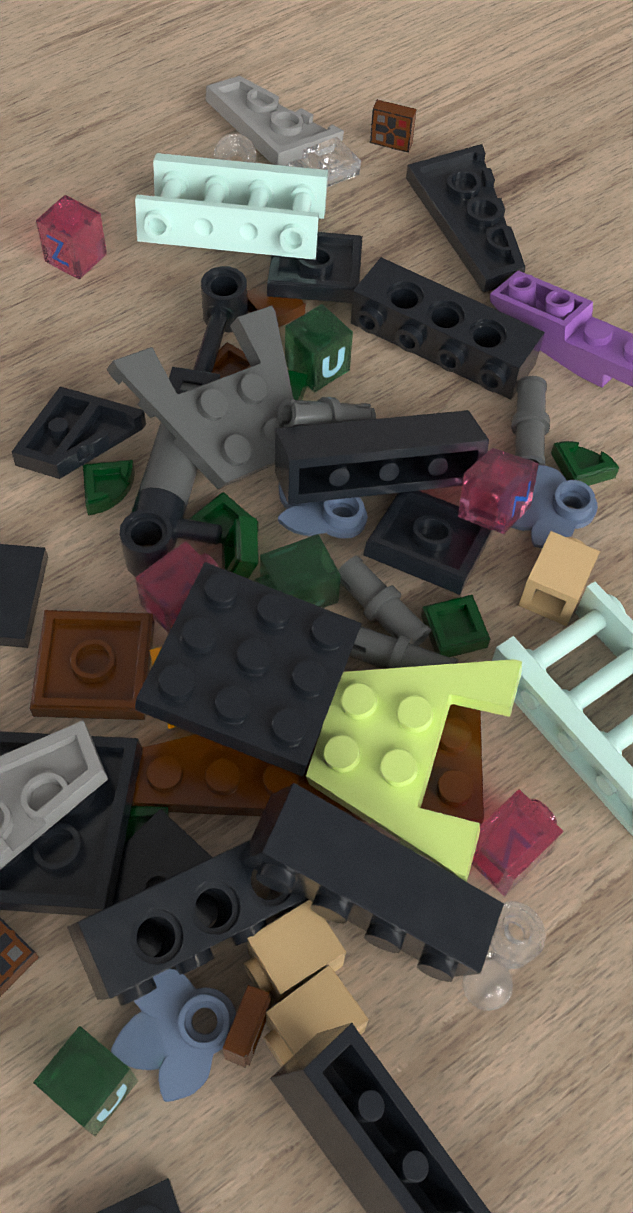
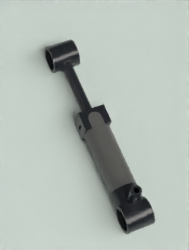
(169, 473)

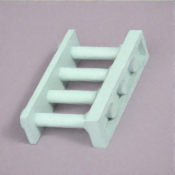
(233, 206)
(559, 712)

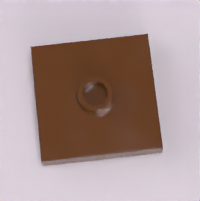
(92, 664)

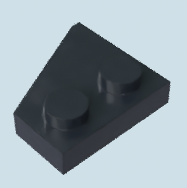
(75, 431)

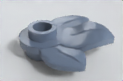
(550, 508)
(335, 517)
(165, 1035)

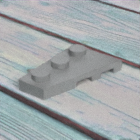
(270, 127)
(45, 784)

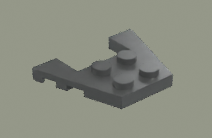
(225, 423)

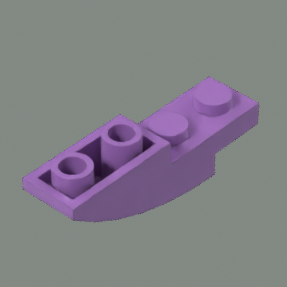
(571, 333)

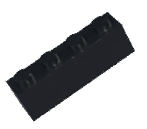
(377, 456)
(373, 884)
(371, 1128)

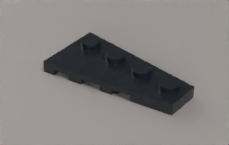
(465, 206)

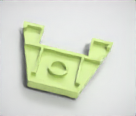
(384, 742)

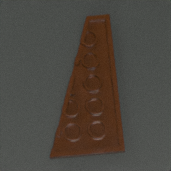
(214, 779)

